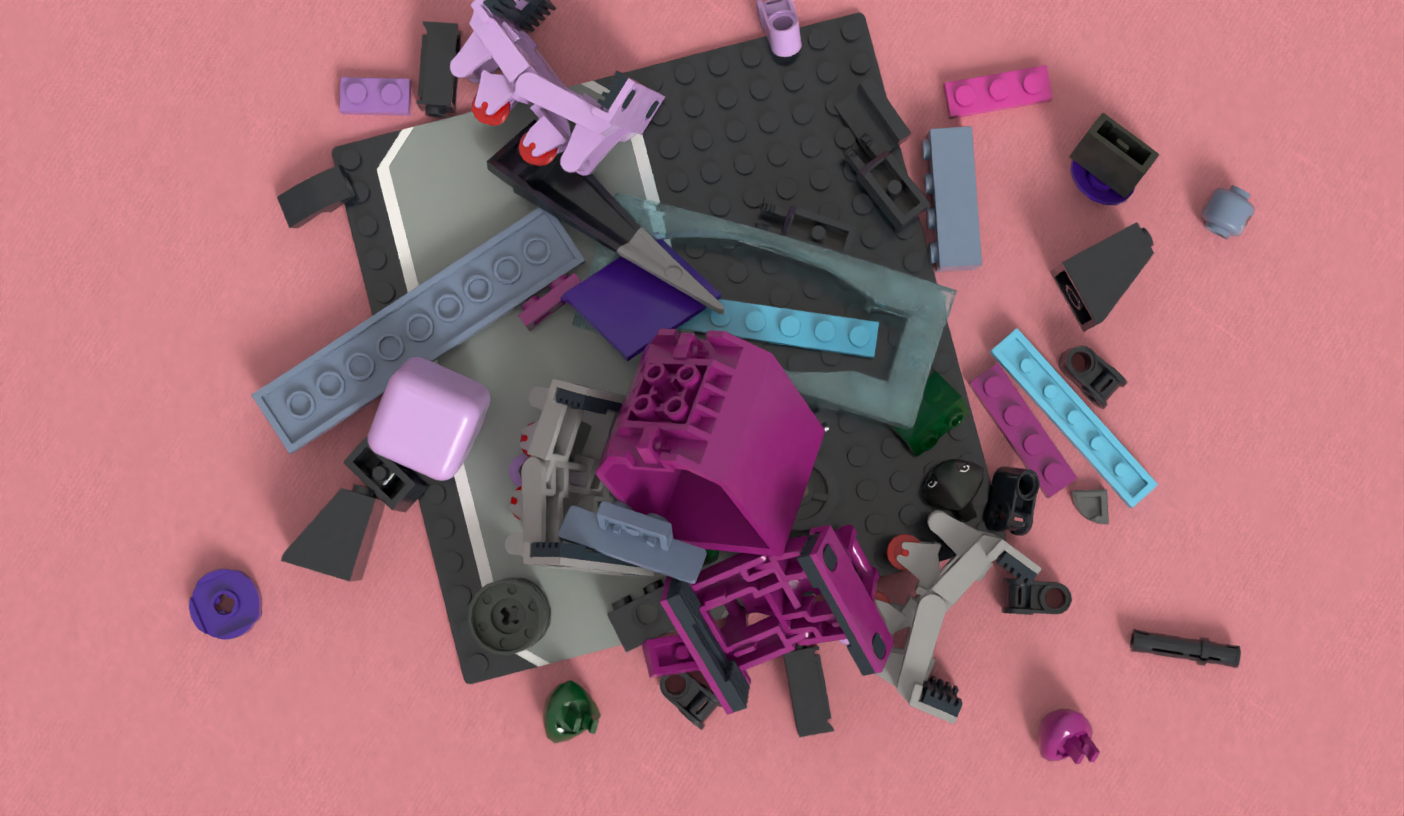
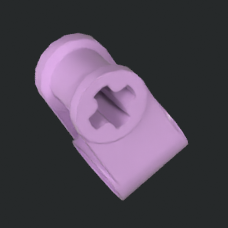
(780, 25)

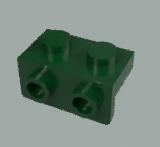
(939, 412)

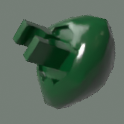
(569, 712)

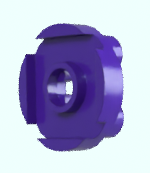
(208, 594)

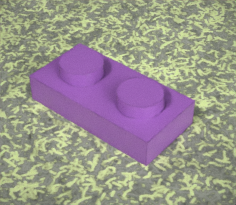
(375, 96)

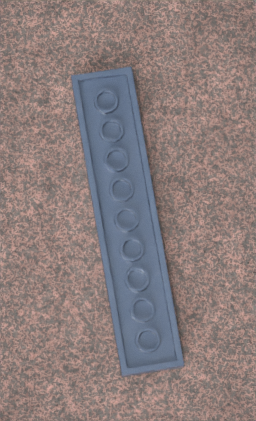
(419, 324)

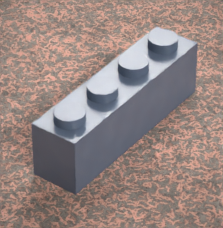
(953, 199)

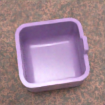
(429, 418)

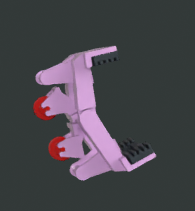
(503, 44)

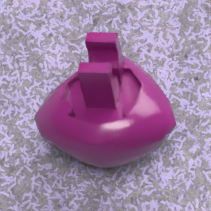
(1066, 735)

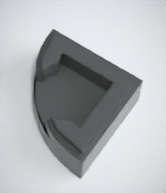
(1091, 504)

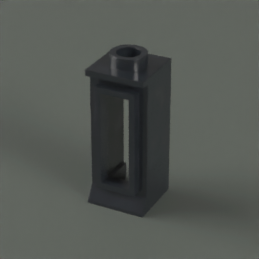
(436, 82)
(808, 690)

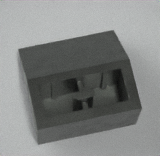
(1114, 155)

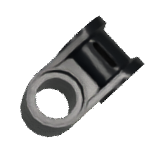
(1097, 378)
(1013, 496)
(1033, 597)
(691, 699)

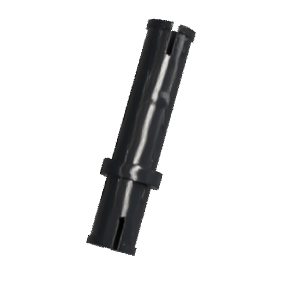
(1192, 649)

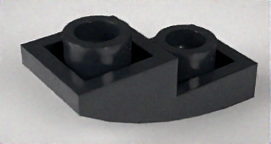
(316, 195)

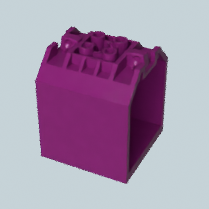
(713, 443)

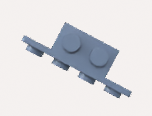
(633, 539)

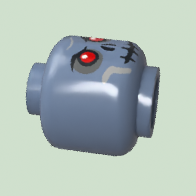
(1228, 212)

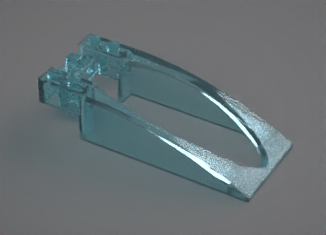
(918, 300)

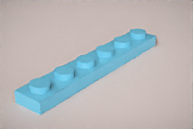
(789, 328)
(1073, 418)

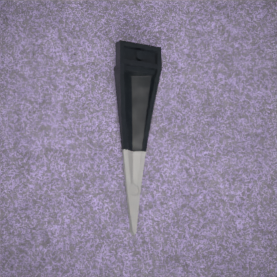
(594, 212)

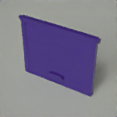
(632, 304)

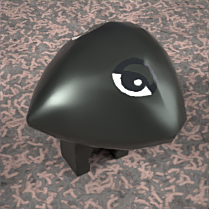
(954, 486)

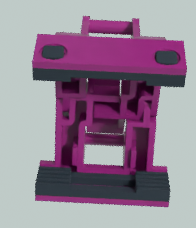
(776, 589)

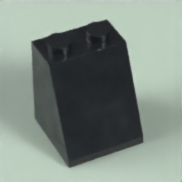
(1102, 274)
(340, 535)

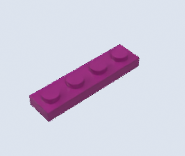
(1022, 430)

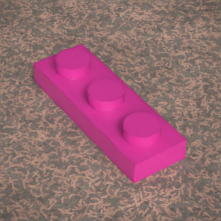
(997, 92)

